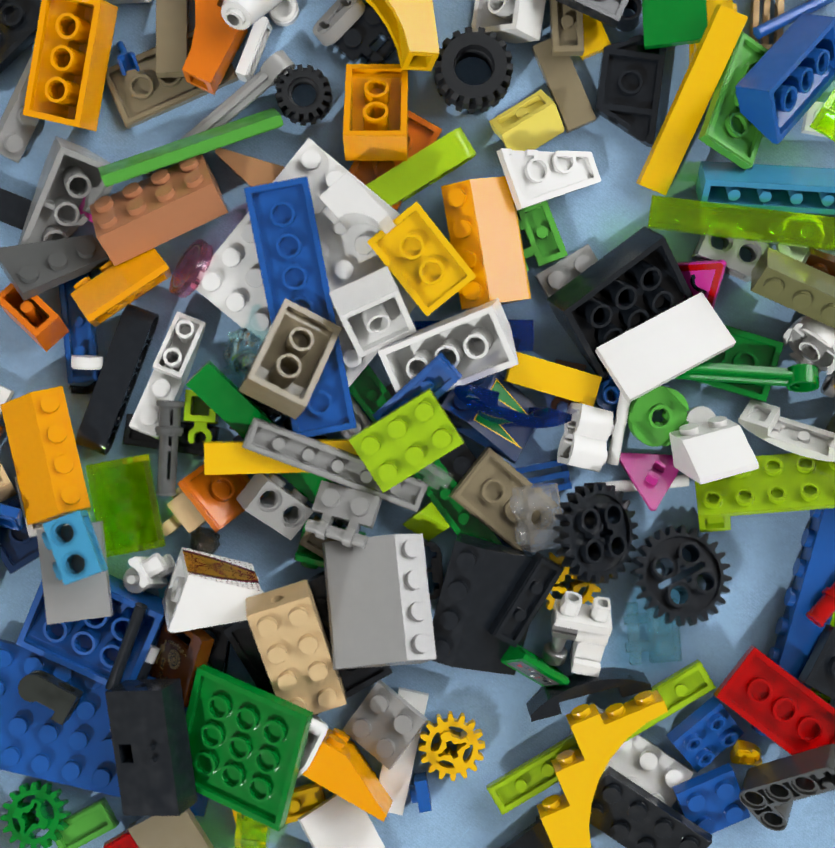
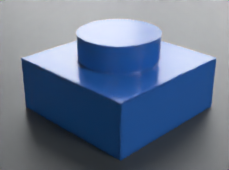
(420, 792)

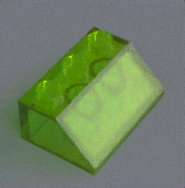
(127, 504)

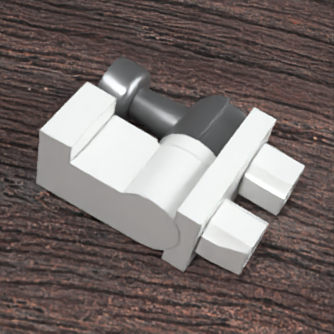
(584, 625)

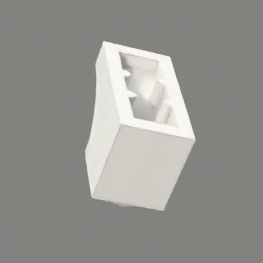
(352, 205)

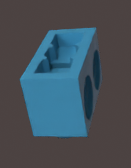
(83, 543)

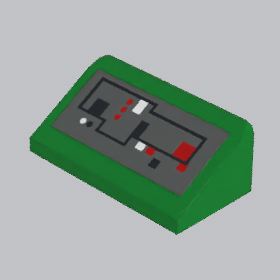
(533, 667)

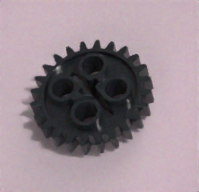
(595, 532)
(693, 600)

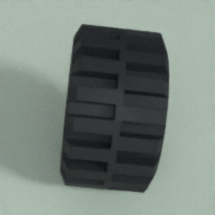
(479, 46)

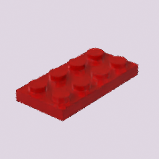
(777, 704)

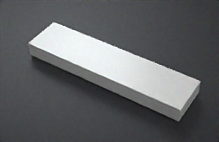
(397, 779)

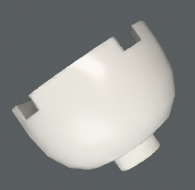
(812, 343)

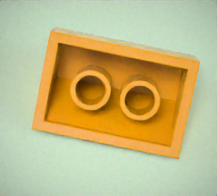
(119, 285)

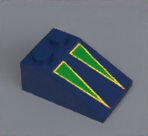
(501, 439)

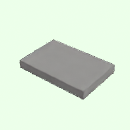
(79, 600)

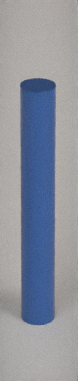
(788, 17)

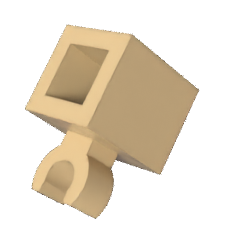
(184, 514)

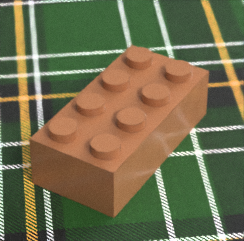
(157, 209)

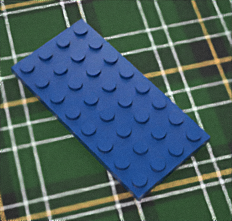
(70, 753)

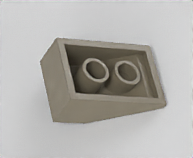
(290, 359)

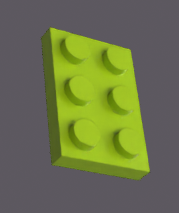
(406, 440)

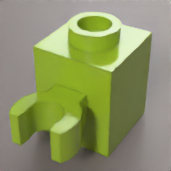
(200, 414)

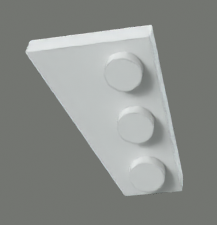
(543, 175)

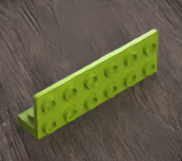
(779, 485)

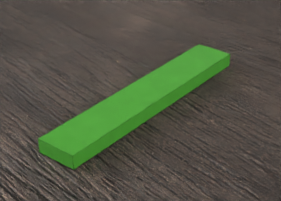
(190, 146)

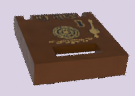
(179, 659)

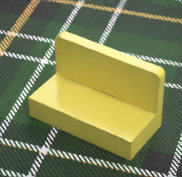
(528, 123)

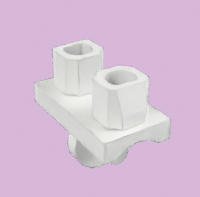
(148, 572)

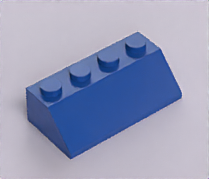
(789, 76)

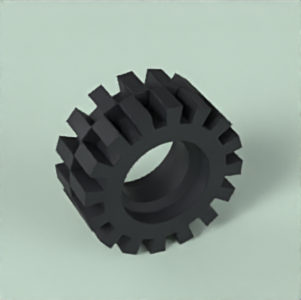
(297, 77)

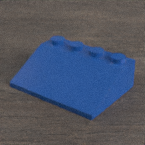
(93, 643)

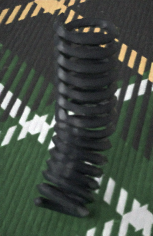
(82, 389)

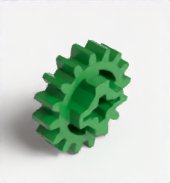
(23, 820)

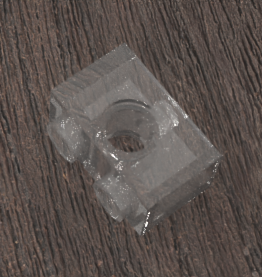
(523, 503)

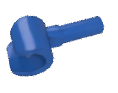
(126, 60)

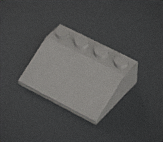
(379, 602)

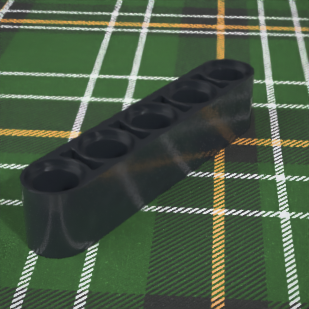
(117, 379)

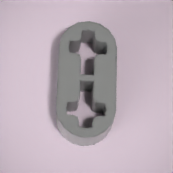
(338, 20)

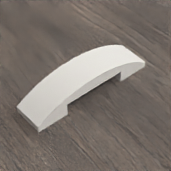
(787, 434)

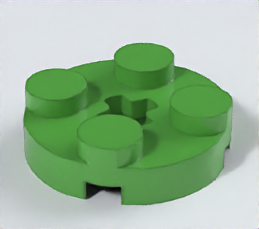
(641, 416)

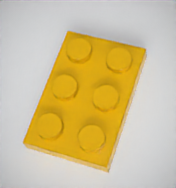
(422, 259)

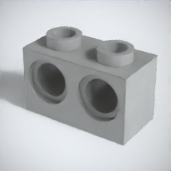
(730, 254)
(272, 508)

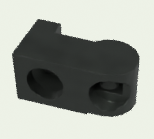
(51, 693)

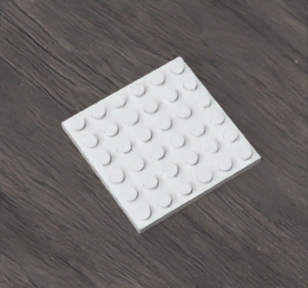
(235, 275)

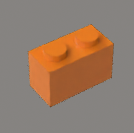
(33, 317)

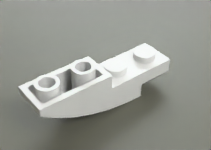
(169, 372)

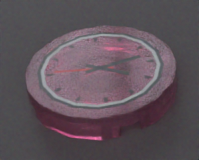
(194, 260)

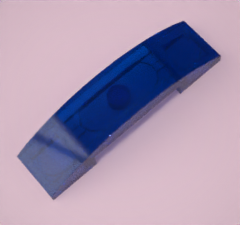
(485, 403)

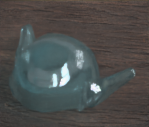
(240, 351)

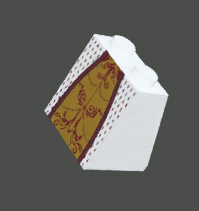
(208, 591)

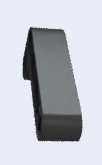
(773, 786)

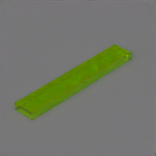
(742, 223)

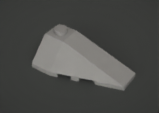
(64, 181)

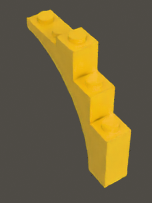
(412, 31)
(579, 770)

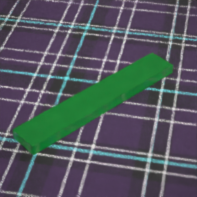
(238, 413)

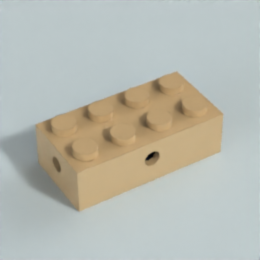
(295, 647)

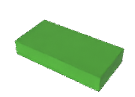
(87, 824)

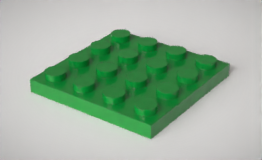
(245, 745)

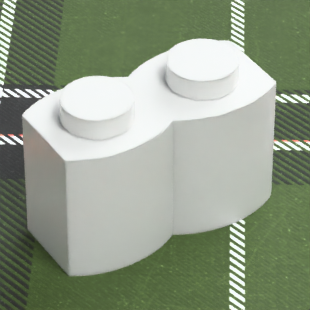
(586, 437)

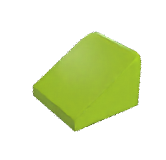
(427, 521)

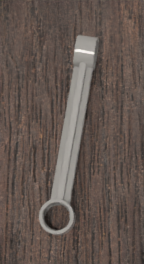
(245, 95)

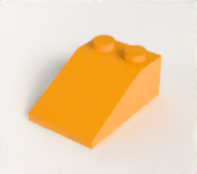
(375, 113)
(346, 773)

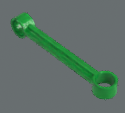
(796, 377)

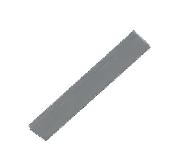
(327, 462)

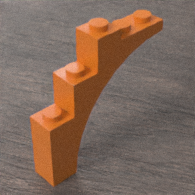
(212, 47)

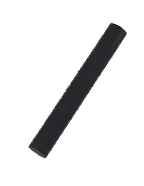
(126, 645)

